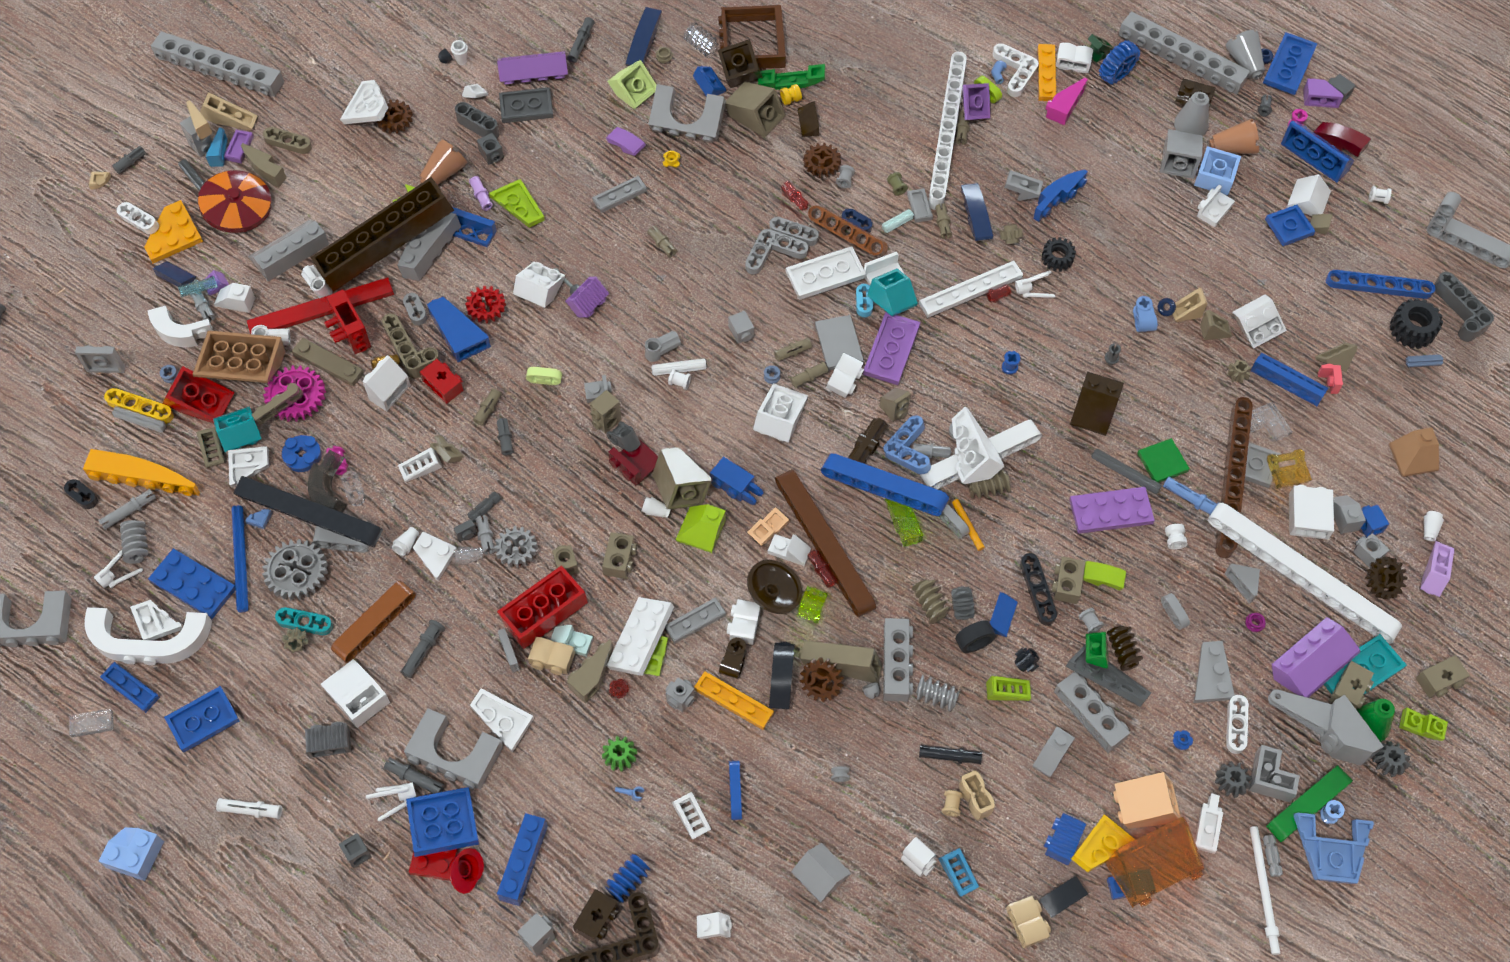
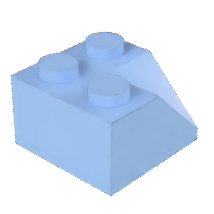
(1217, 169)
(132, 852)

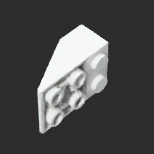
(355, 693)

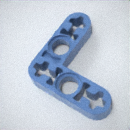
(903, 449)

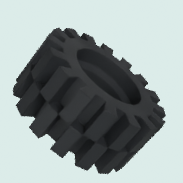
(1061, 246)

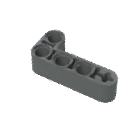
(1466, 305)

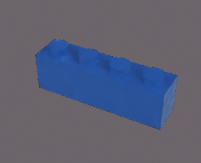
(522, 859)

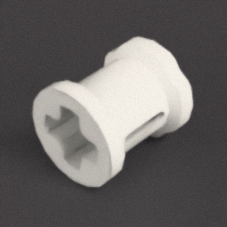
(1379, 195)
(679, 379)

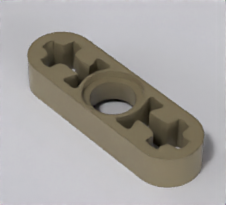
(292, 145)

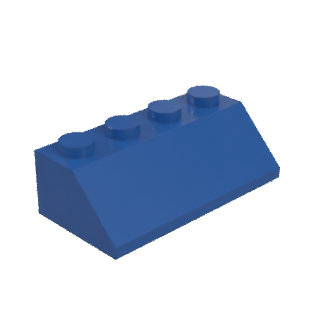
(1316, 151)

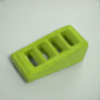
(995, 689)

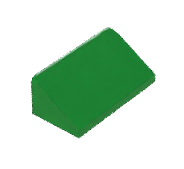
(1097, 649)

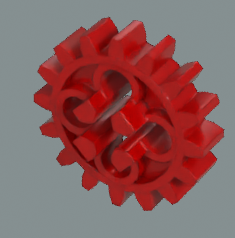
(494, 306)

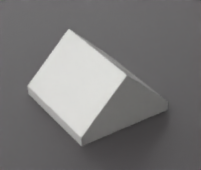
(1310, 195)

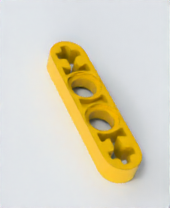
(140, 403)

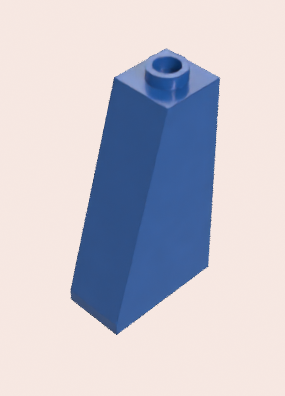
(458, 331)

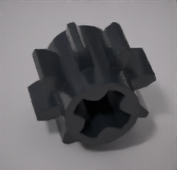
(1026, 660)

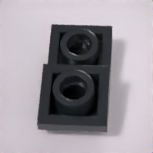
(1063, 896)

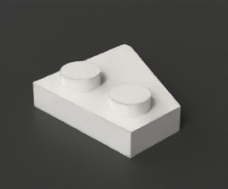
(247, 463)
(434, 553)
(153, 622)

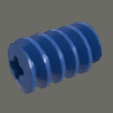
(627, 878)

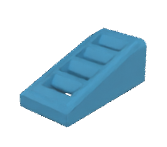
(217, 149)
(944, 860)

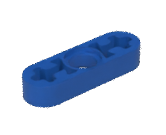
(735, 790)

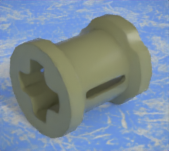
(897, 184)

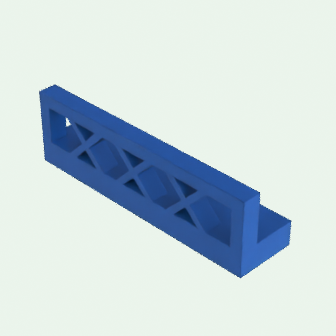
(476, 223)
(1289, 379)

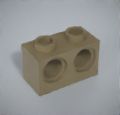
(605, 412)
(615, 555)
(1070, 580)

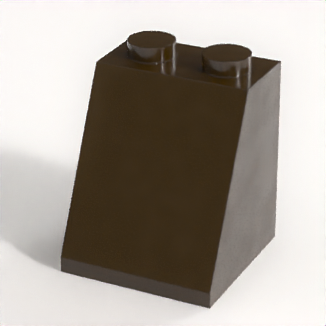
(1096, 403)

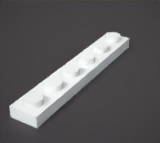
(970, 289)

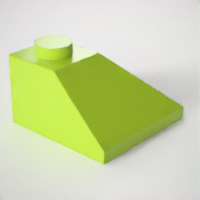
(702, 527)

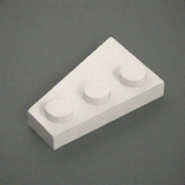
(502, 718)

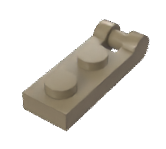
(277, 404)

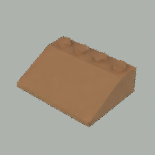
(239, 357)

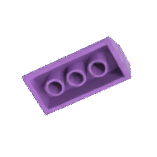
(532, 66)
(1315, 658)

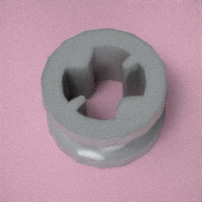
(840, 774)

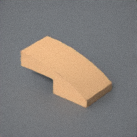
(770, 525)

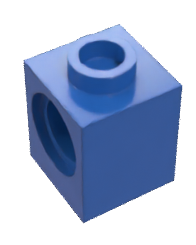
(1375, 520)

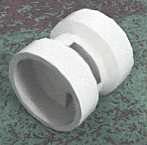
(1176, 536)

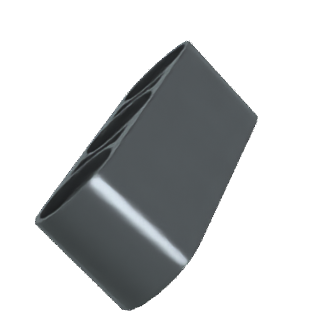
(476, 120)

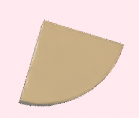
(98, 179)

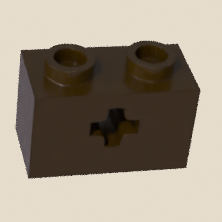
(597, 904)

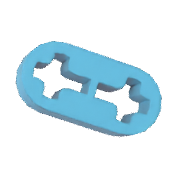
(860, 300)

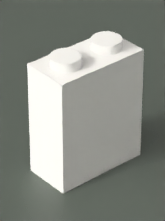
(1311, 512)

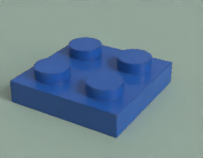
(1290, 225)

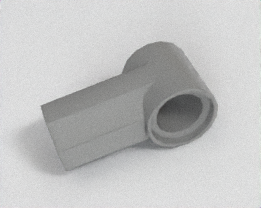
(657, 346)

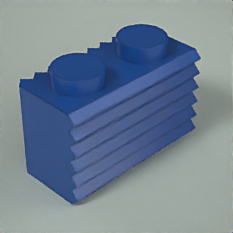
(1065, 838)

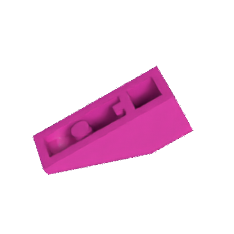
(1065, 101)

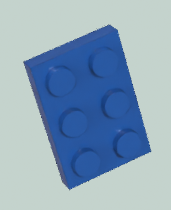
(201, 719)

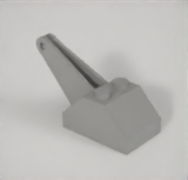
(1339, 724)

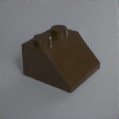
(739, 63)

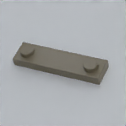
(327, 362)

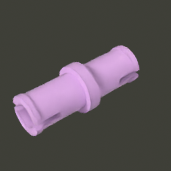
(480, 193)

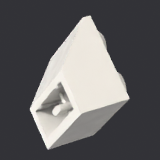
(538, 284)
(1259, 320)
(386, 383)

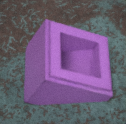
(220, 280)

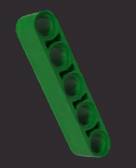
(1309, 802)

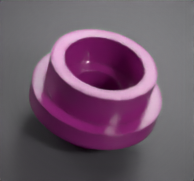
(1257, 617)

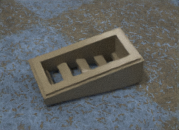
(207, 433)

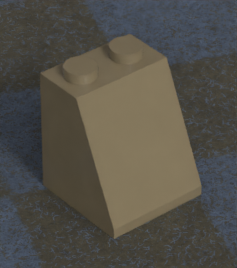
(755, 107)
(680, 479)

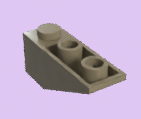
(589, 677)

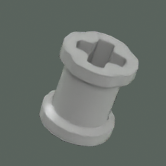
(844, 179)
(1091, 620)

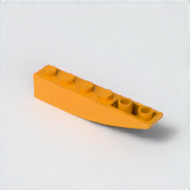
(136, 472)

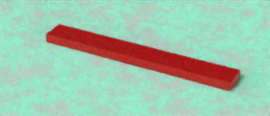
(320, 307)

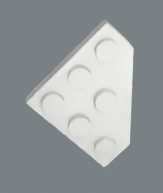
(366, 104)

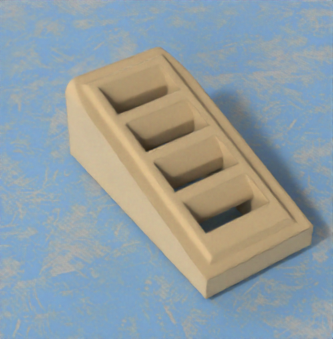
(200, 123)

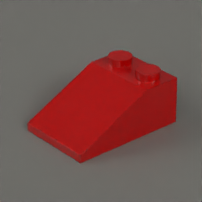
(197, 396)

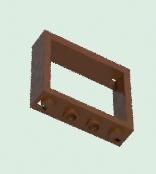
(756, 13)

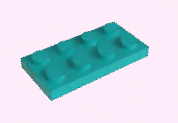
(1376, 657)

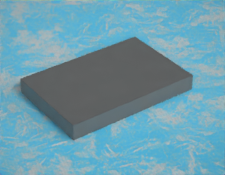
(526, 105)

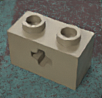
(1356, 677)
(1432, 678)

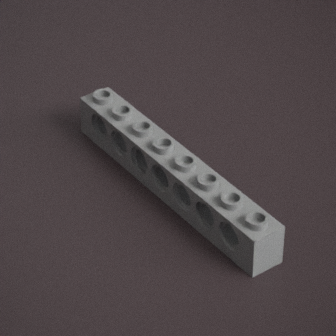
(1184, 53)
(217, 64)

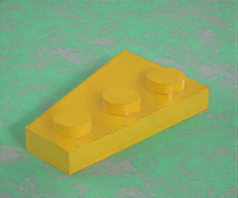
(1101, 844)

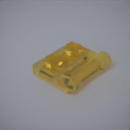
(1291, 474)

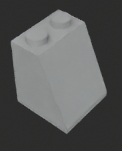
(1181, 153)

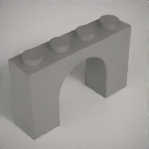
(706, 127)
(49, 628)
(471, 770)

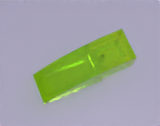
(904, 523)

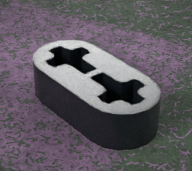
(83, 491)

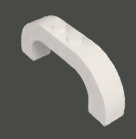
(149, 652)

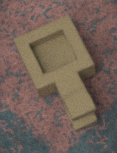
(448, 452)

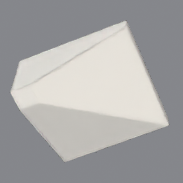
(474, 91)

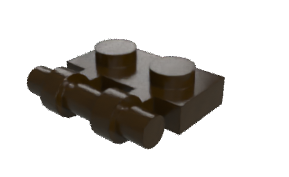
(1189, 87)

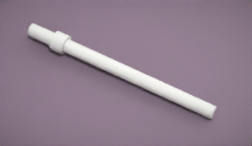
(1271, 930)

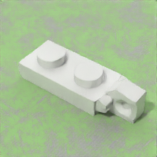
(1209, 825)

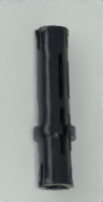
(958, 755)

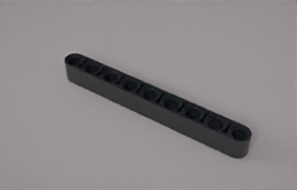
(308, 511)

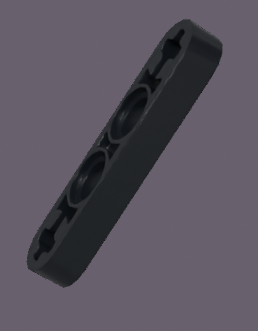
(1041, 588)

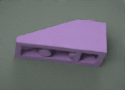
(1438, 569)

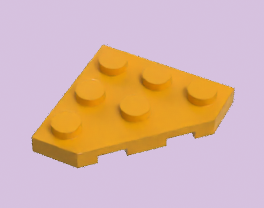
(174, 233)

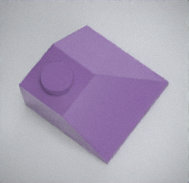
(976, 101)

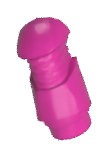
(343, 467)

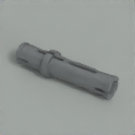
(583, 35)
(405, 772)

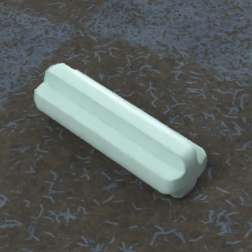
(897, 221)

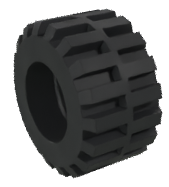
(1421, 313)

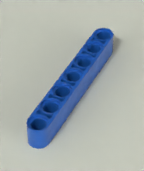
(885, 484)

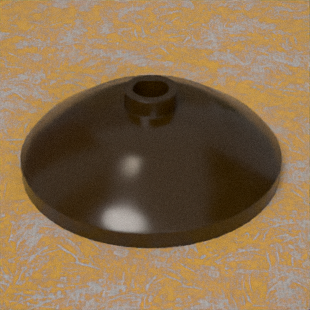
(774, 586)

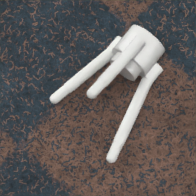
(1024, 286)
(105, 576)
(404, 792)

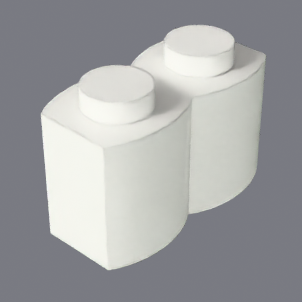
(1074, 57)
(844, 375)
(745, 621)
(919, 857)

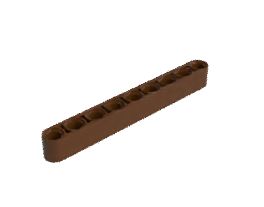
(1235, 467)
(825, 542)

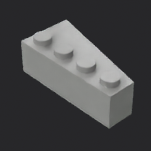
(426, 246)

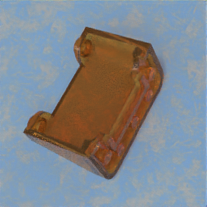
(1156, 862)

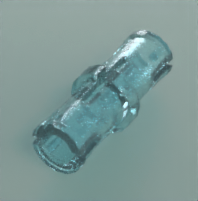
(197, 286)

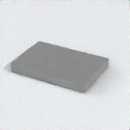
(836, 338)

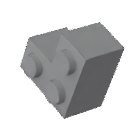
(1268, 778)

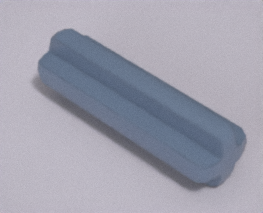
(1425, 360)

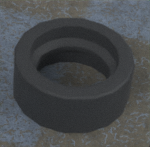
(975, 636)

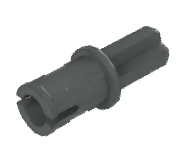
(128, 160)
(504, 436)

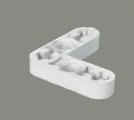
(1021, 65)

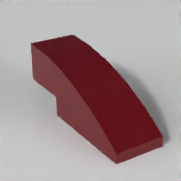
(1343, 137)

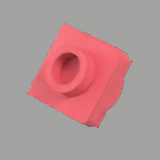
(1333, 375)

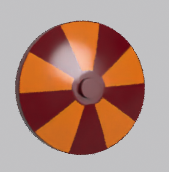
(234, 201)

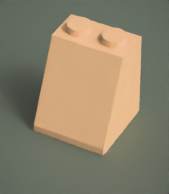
(1147, 801)

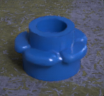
(1178, 743)

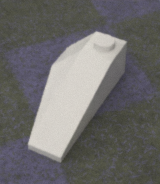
(975, 452)

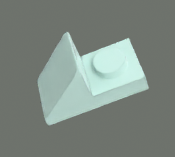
(567, 635)

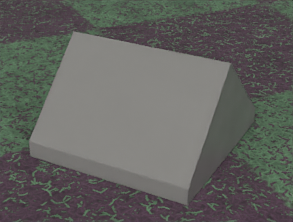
(820, 872)

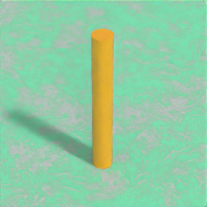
(973, 534)

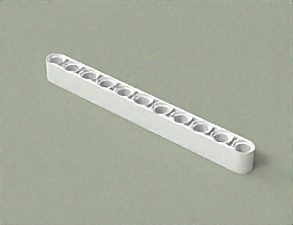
(947, 130)
(1304, 572)

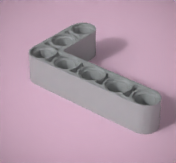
(1465, 237)

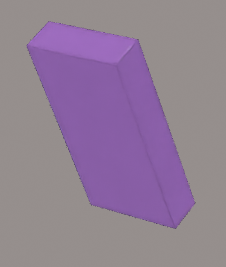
(234, 151)

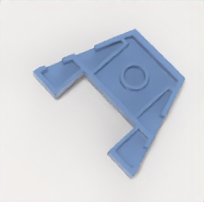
(1334, 858)

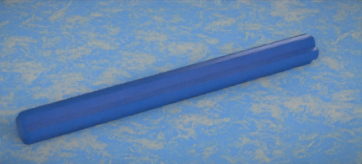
(239, 559)

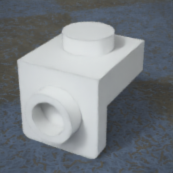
(713, 925)

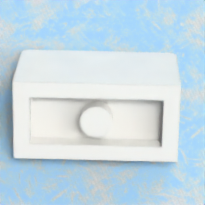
(880, 266)

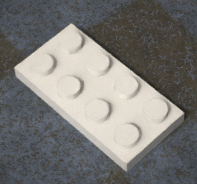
(825, 273)
(640, 636)

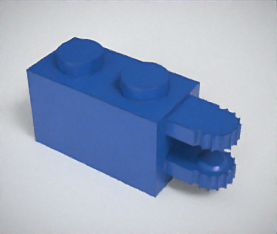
(734, 481)

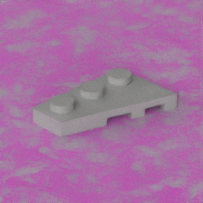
(1213, 674)

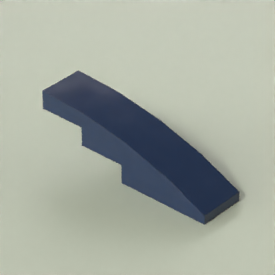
(644, 36)
(977, 212)

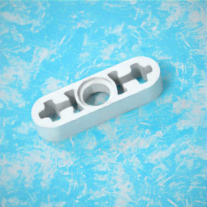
(134, 212)
(1243, 717)

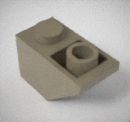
(895, 403)

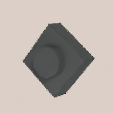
(465, 530)

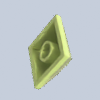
(633, 84)

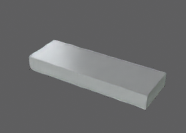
(619, 194)
(695, 620)

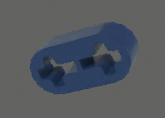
(858, 219)

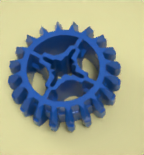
(1119, 62)

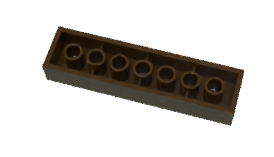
(382, 234)

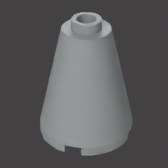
(1247, 52)
(1194, 115)

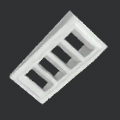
(423, 470)
(690, 797)

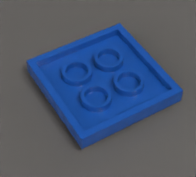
(442, 822)

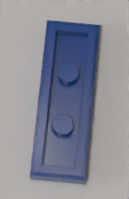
(129, 687)

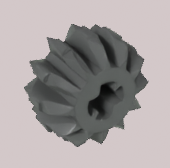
(962, 603)
(1392, 759)
(1241, 781)

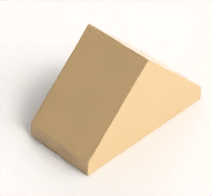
(1190, 306)

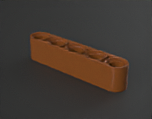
(842, 224)
(373, 621)

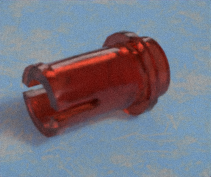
(998, 293)

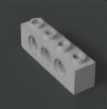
(893, 689)
(1092, 722)

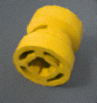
(790, 94)

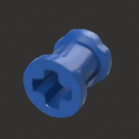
(1011, 362)

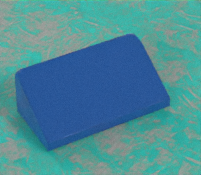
(708, 81)
(1003, 614)

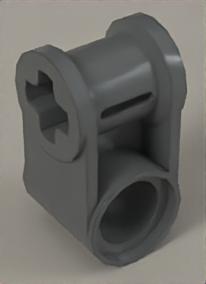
(624, 437)

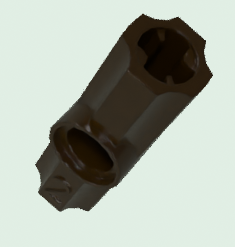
(868, 441)

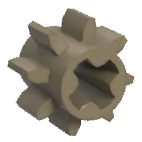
(1011, 233)
(1239, 371)
(294, 634)

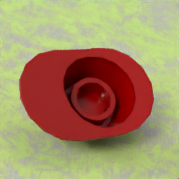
(466, 870)

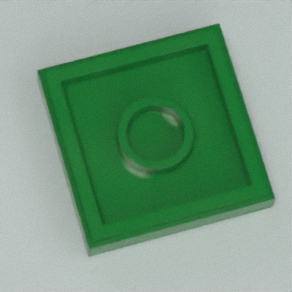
(1163, 460)

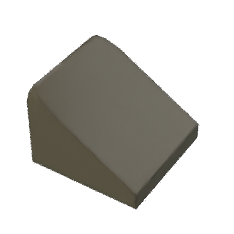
(1321, 222)

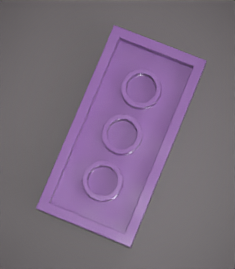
(891, 348)
(1111, 510)

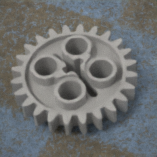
(288, 584)

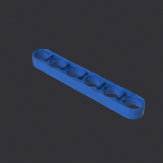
(1380, 281)

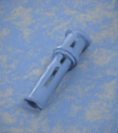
(1199, 501)

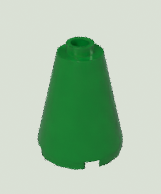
(1378, 717)

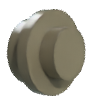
(664, 55)

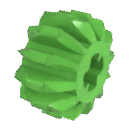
(615, 761)

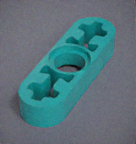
(297, 615)

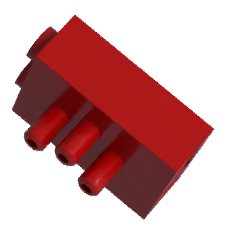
(349, 323)

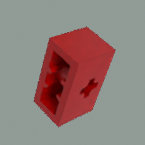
(442, 380)

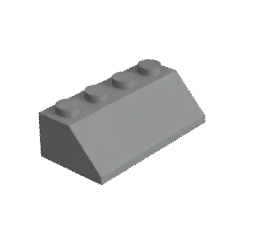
(289, 249)

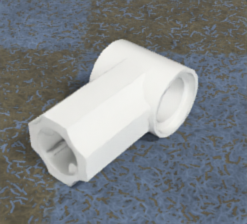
(316, 281)
(263, 330)

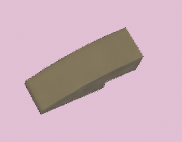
(264, 165)

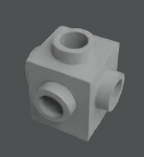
(680, 700)

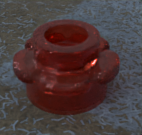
(618, 693)

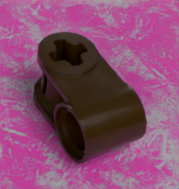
(733, 661)

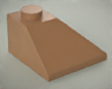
(1416, 452)

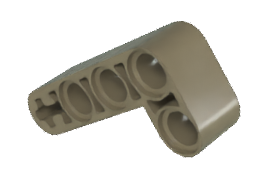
(403, 345)

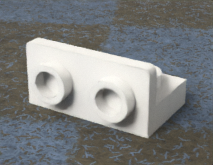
(1214, 207)

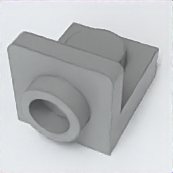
(595, 389)

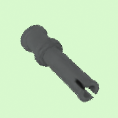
(427, 641)

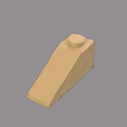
(225, 113)

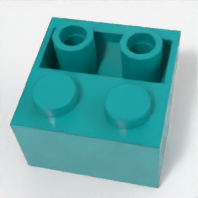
(893, 292)

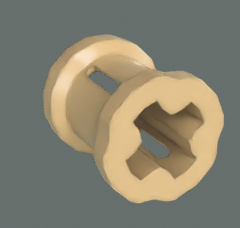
(952, 803)

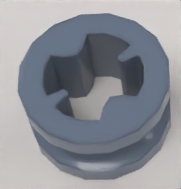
(768, 370)
(166, 378)

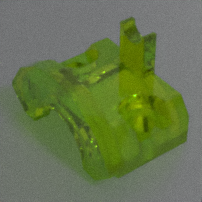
(811, 604)

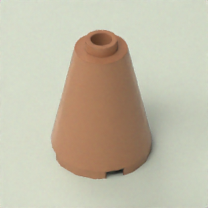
(1237, 139)
(442, 163)

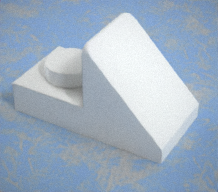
(789, 549)

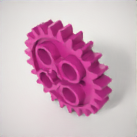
(311, 394)

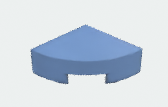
(259, 518)

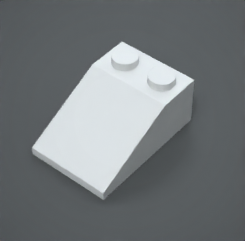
(780, 412)

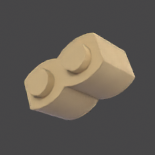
(551, 656)
(973, 790)
(1028, 922)

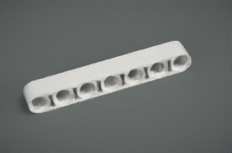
(1004, 443)

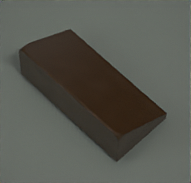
(808, 120)

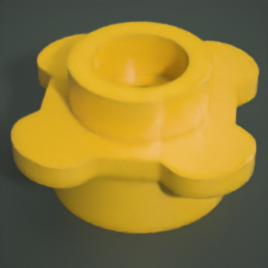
(671, 159)

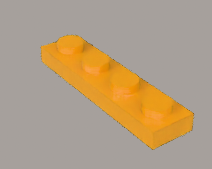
(1046, 72)
(734, 700)

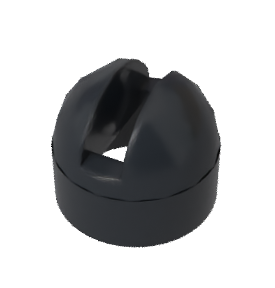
(444, 56)

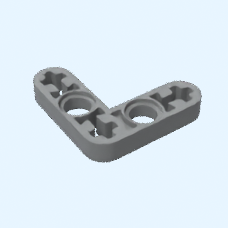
(773, 244)

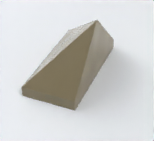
(1339, 355)

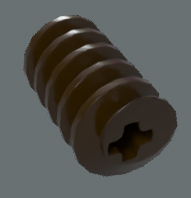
(1124, 648)

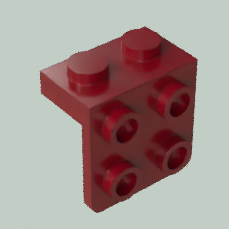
(634, 464)

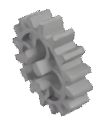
(528, 547)

